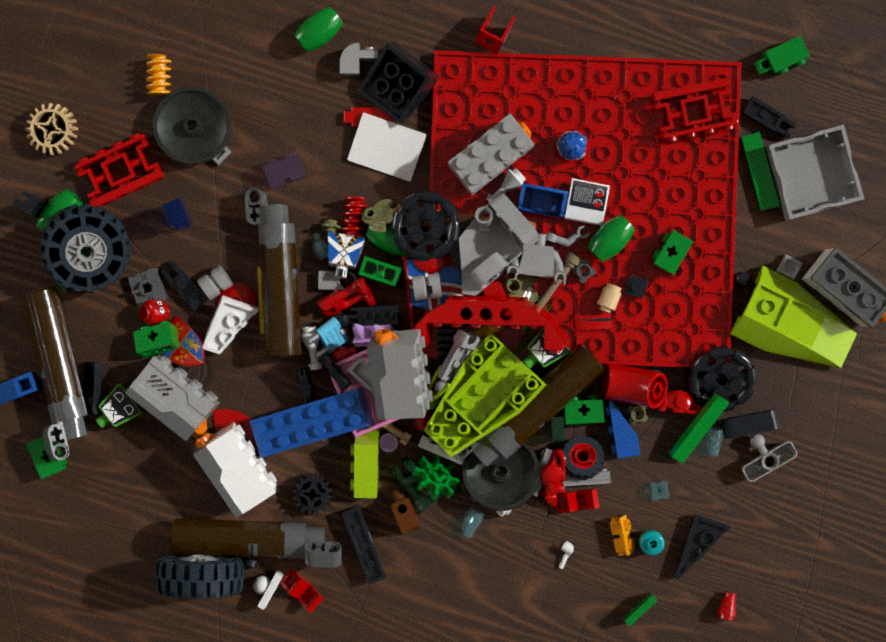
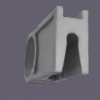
(328, 281)

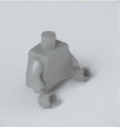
(539, 262)

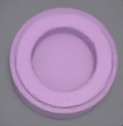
(388, 442)

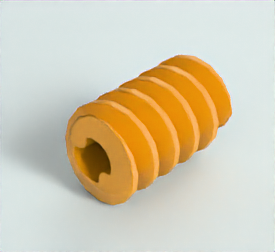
(158, 75)

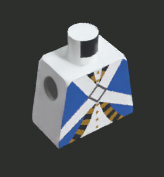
(344, 252)

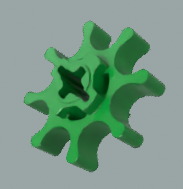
(435, 477)

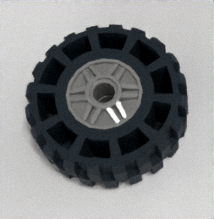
(85, 228)
(199, 576)

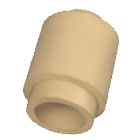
(609, 298)

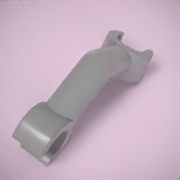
(566, 242)

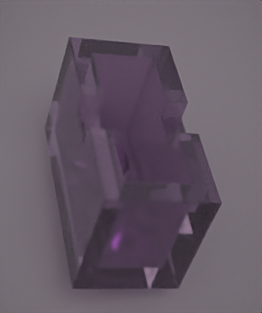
(280, 171)

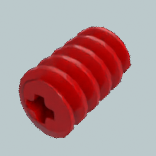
(353, 215)

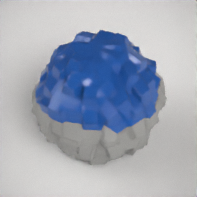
(572, 145)

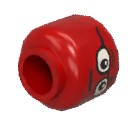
(154, 311)

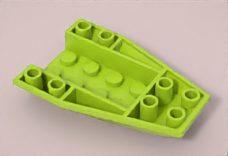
(792, 322)
(482, 396)

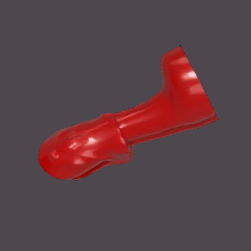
(343, 299)

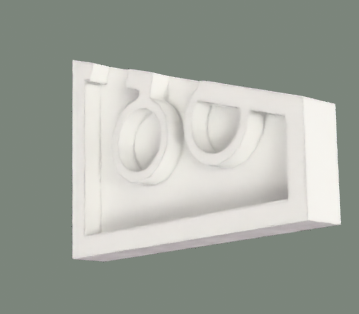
(227, 321)

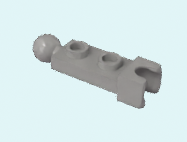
(460, 350)

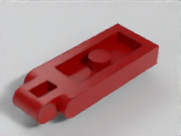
(354, 116)

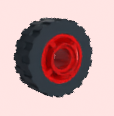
(583, 469)

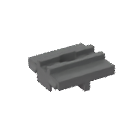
(153, 278)

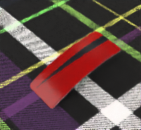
(592, 322)

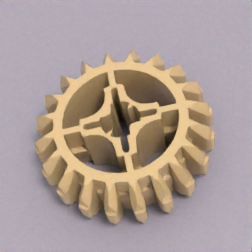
(52, 122)

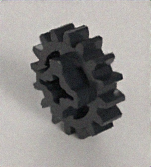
(302, 492)

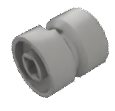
(215, 282)
(420, 290)

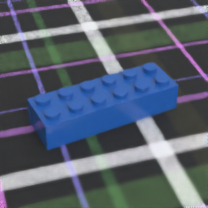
(311, 422)

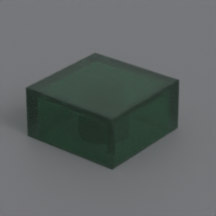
(557, 428)

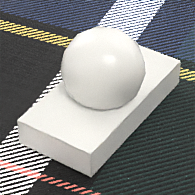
(266, 587)

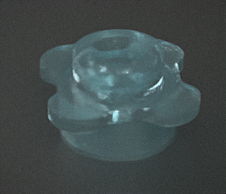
(664, 490)

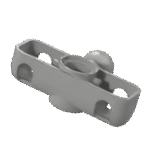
(757, 465)

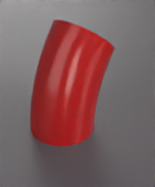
(634, 385)

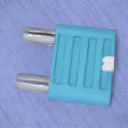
(330, 335)

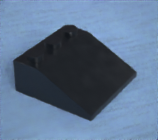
(397, 82)

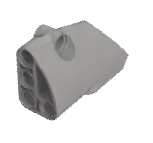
(493, 244)

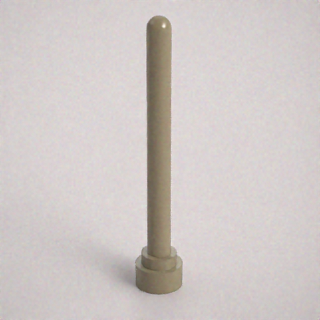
(571, 261)

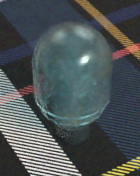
(319, 247)

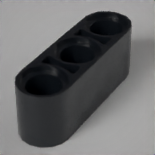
(750, 423)

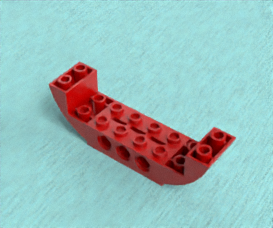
(522, 313)

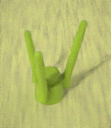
(436, 397)

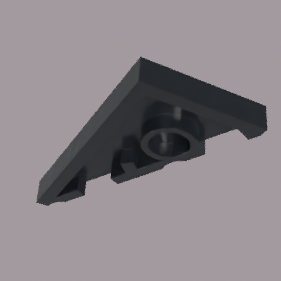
(701, 536)

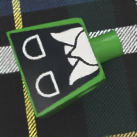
(538, 354)
(118, 408)

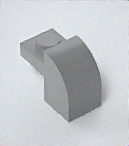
(352, 56)

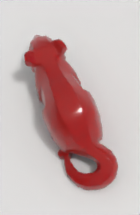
(679, 402)
(552, 477)

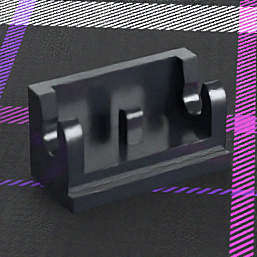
(33, 205)

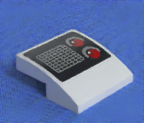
(587, 202)

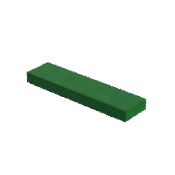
(760, 171)
(698, 428)

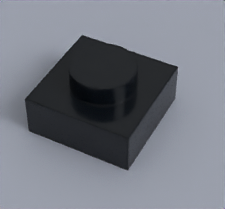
(635, 286)

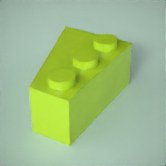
(365, 465)

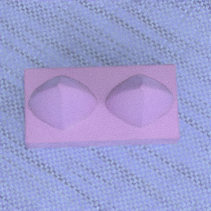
(363, 334)

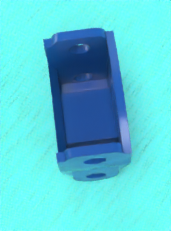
(542, 200)

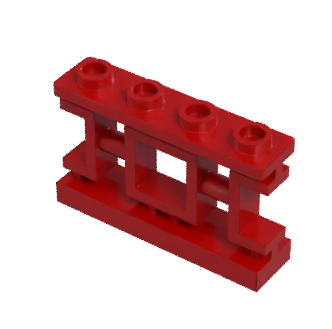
(692, 95)
(125, 185)

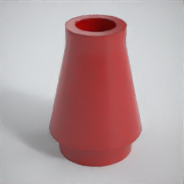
(728, 607)

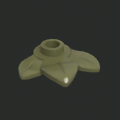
(381, 215)
(522, 288)

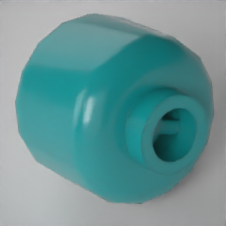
(648, 536)

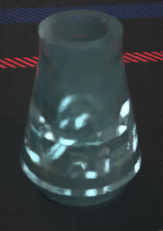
(714, 440)
(472, 521)

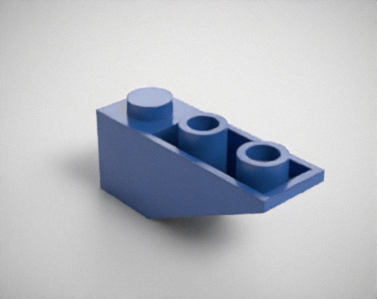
(19, 387)
(624, 438)

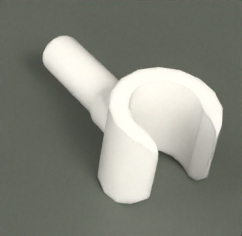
(568, 549)

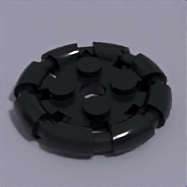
(414, 222)
(719, 367)

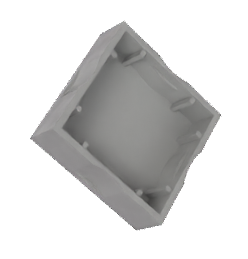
(814, 172)

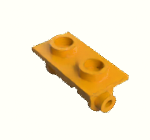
(622, 528)

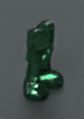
(406, 483)

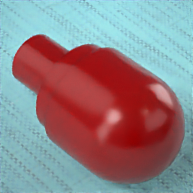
(343, 352)

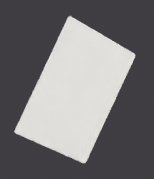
(386, 147)

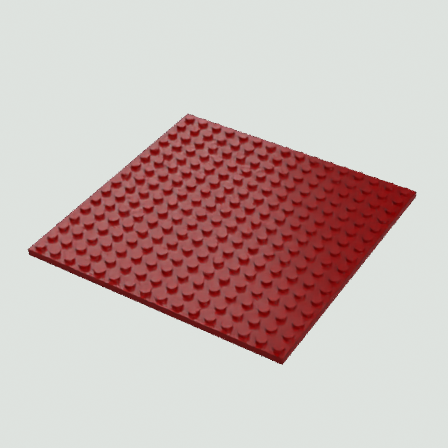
(651, 183)

